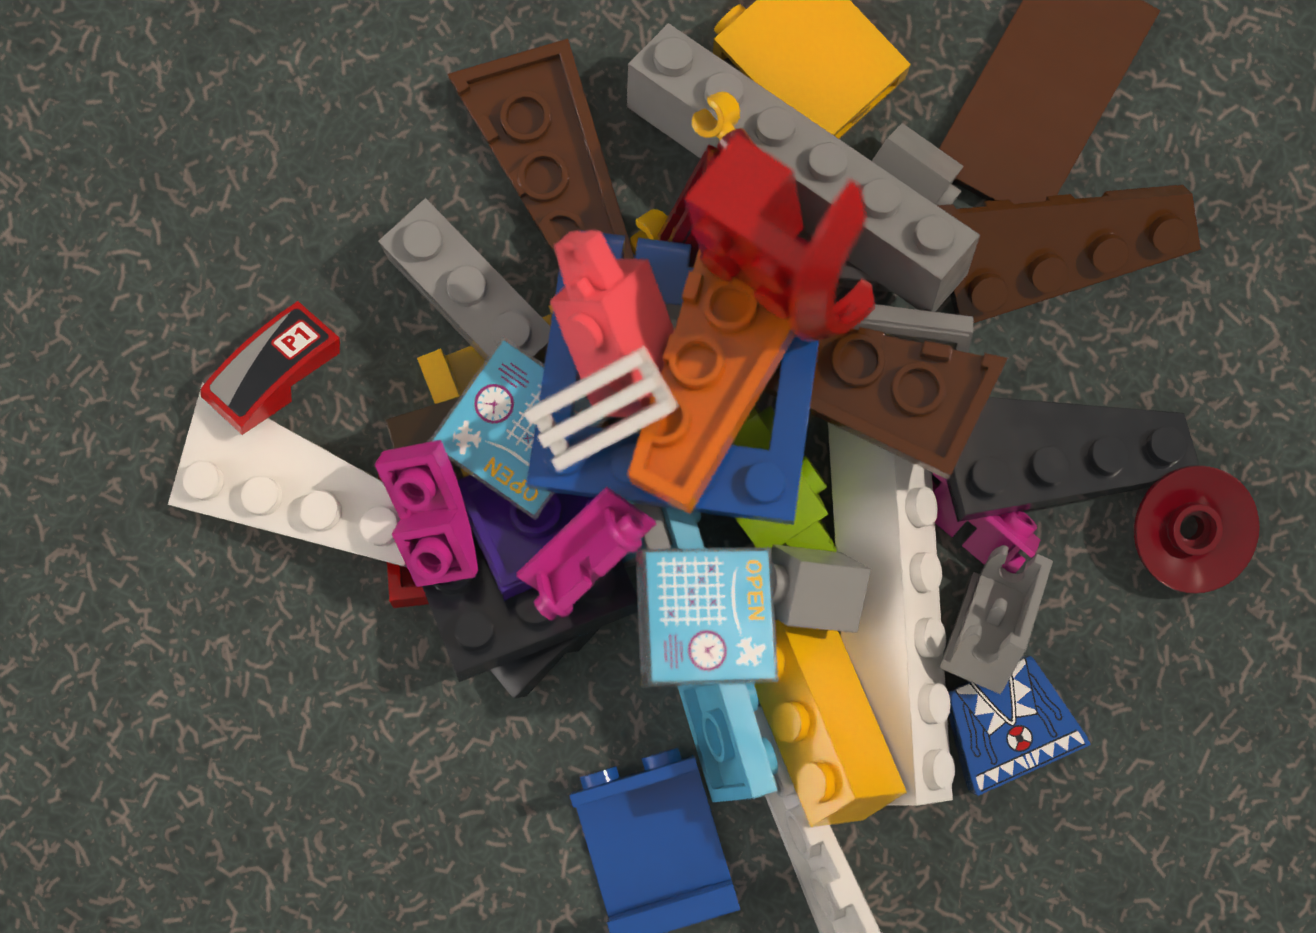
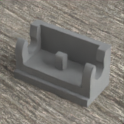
(995, 621)

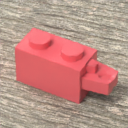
(608, 312)

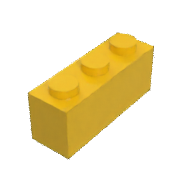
(827, 729)

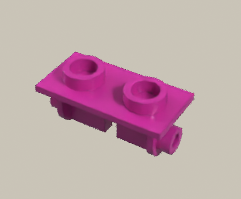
(1006, 529)
(584, 552)

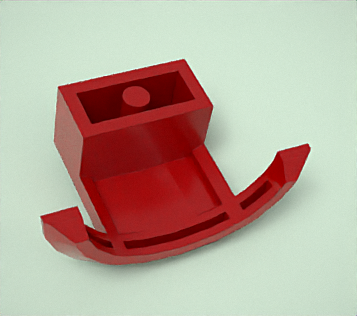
(746, 229)

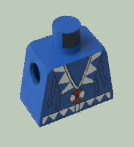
(1013, 730)

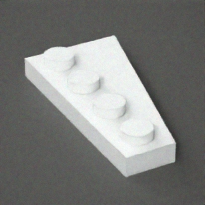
(283, 487)
(816, 857)

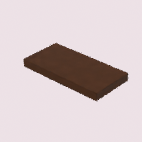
(1044, 95)

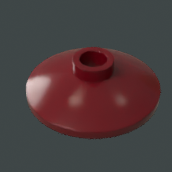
(1224, 534)

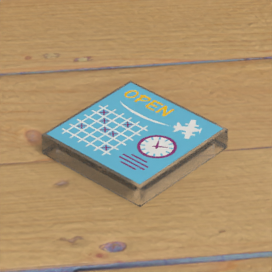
(489, 429)
(706, 616)

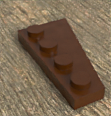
(544, 139)
(1068, 244)
(901, 394)

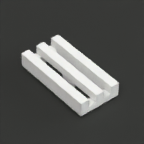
(554, 434)

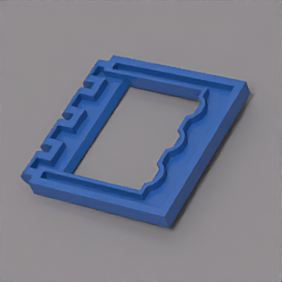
(747, 481)

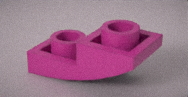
(432, 514)

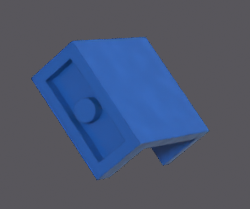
(654, 845)

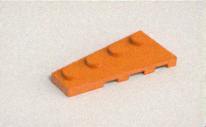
(716, 372)

